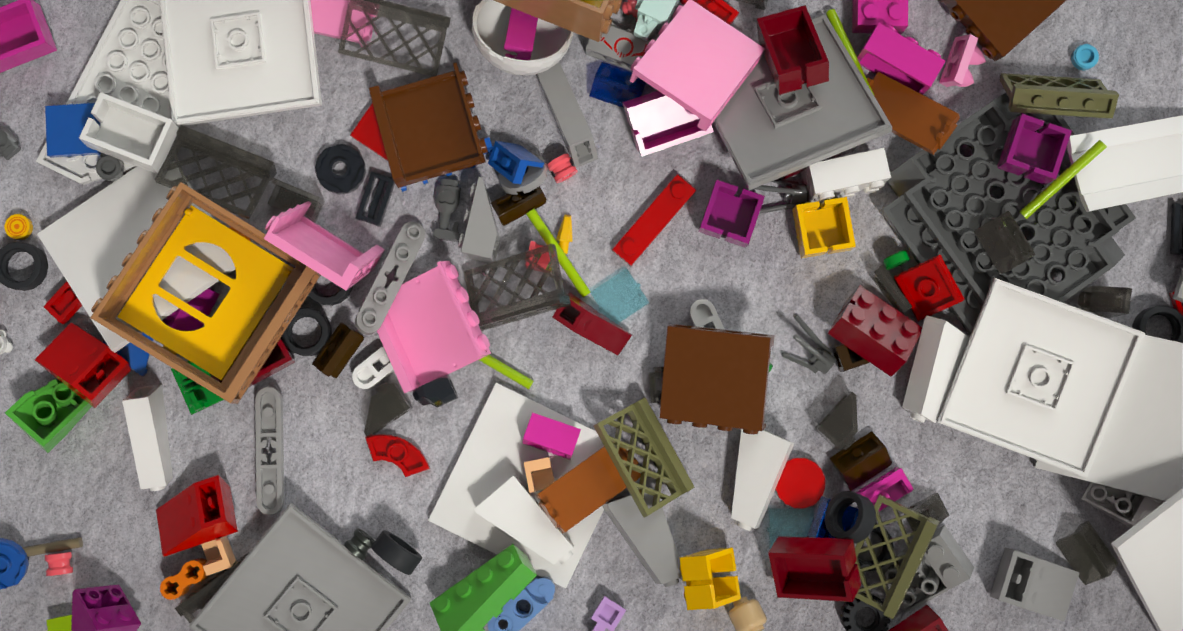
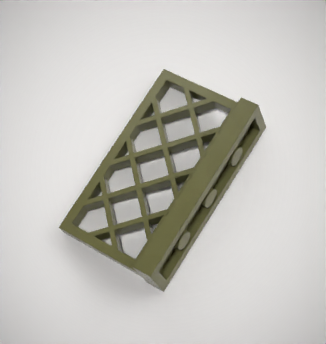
(1059, 95)
(656, 448)
(910, 562)

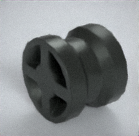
(359, 544)

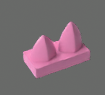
(963, 52)

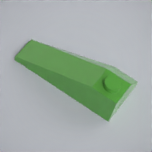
(48, 413)

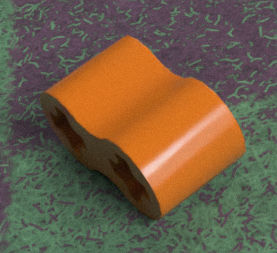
(184, 578)

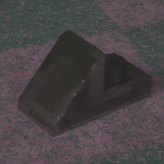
(929, 507)

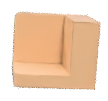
(539, 474)
(218, 555)

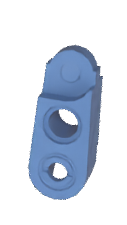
(537, 593)

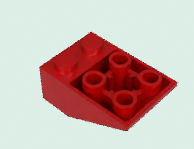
(83, 364)
(196, 516)

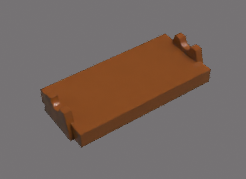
(913, 114)
(584, 489)

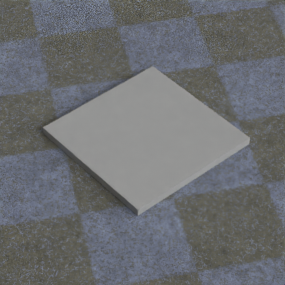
(789, 131)
(302, 582)

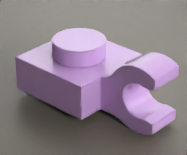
(607, 615)

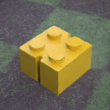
(823, 229)
(702, 588)

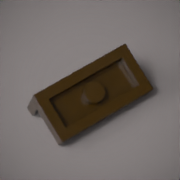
(515, 206)
(338, 350)
(861, 460)

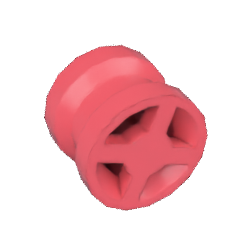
(562, 168)
(58, 563)

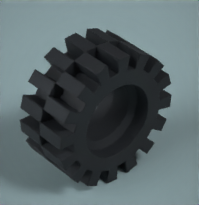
(849, 616)

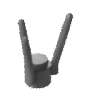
(793, 193)
(821, 359)

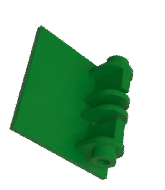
(194, 394)

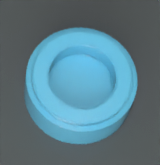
(1084, 57)

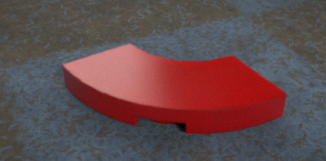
(399, 452)

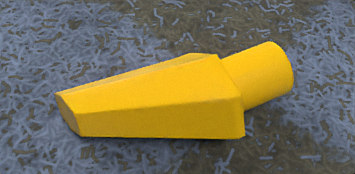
(565, 233)

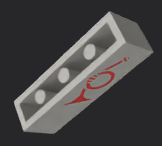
(618, 47)

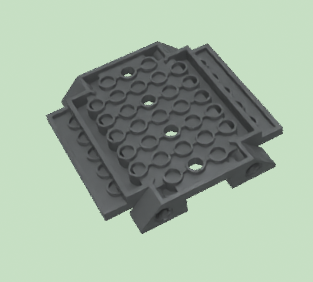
(949, 198)

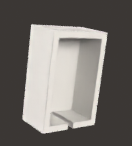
(129, 133)
(846, 175)

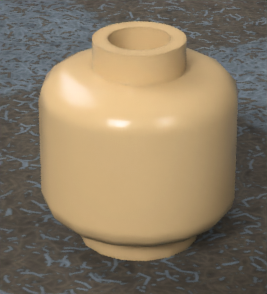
(747, 615)

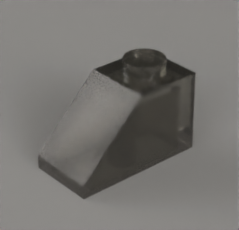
(1105, 301)
(385, 407)
(840, 423)

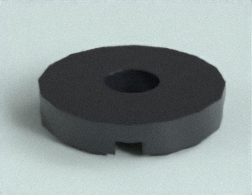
(330, 158)

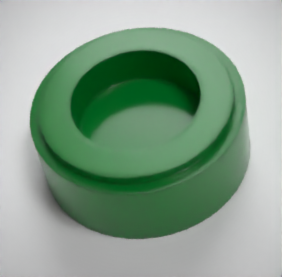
(896, 260)

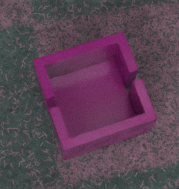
(1034, 152)
(730, 214)

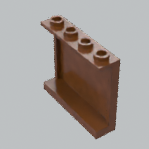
(1000, 23)
(428, 127)
(715, 378)

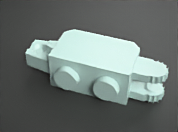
(652, 16)

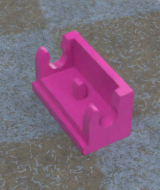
(520, 35)
(551, 436)
(891, 485)

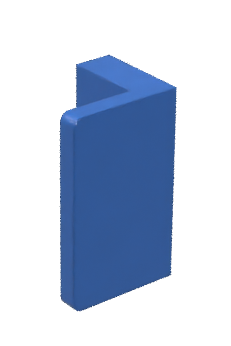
(512, 160)

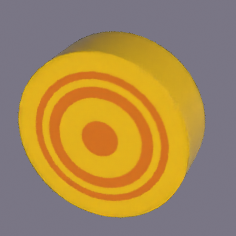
(18, 227)

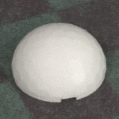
(490, 30)

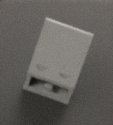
(481, 235)
(939, 571)
(1034, 584)

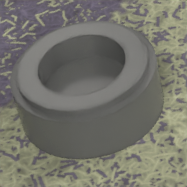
(109, 168)

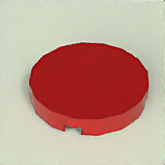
(800, 483)

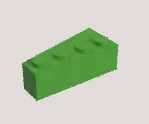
(483, 592)

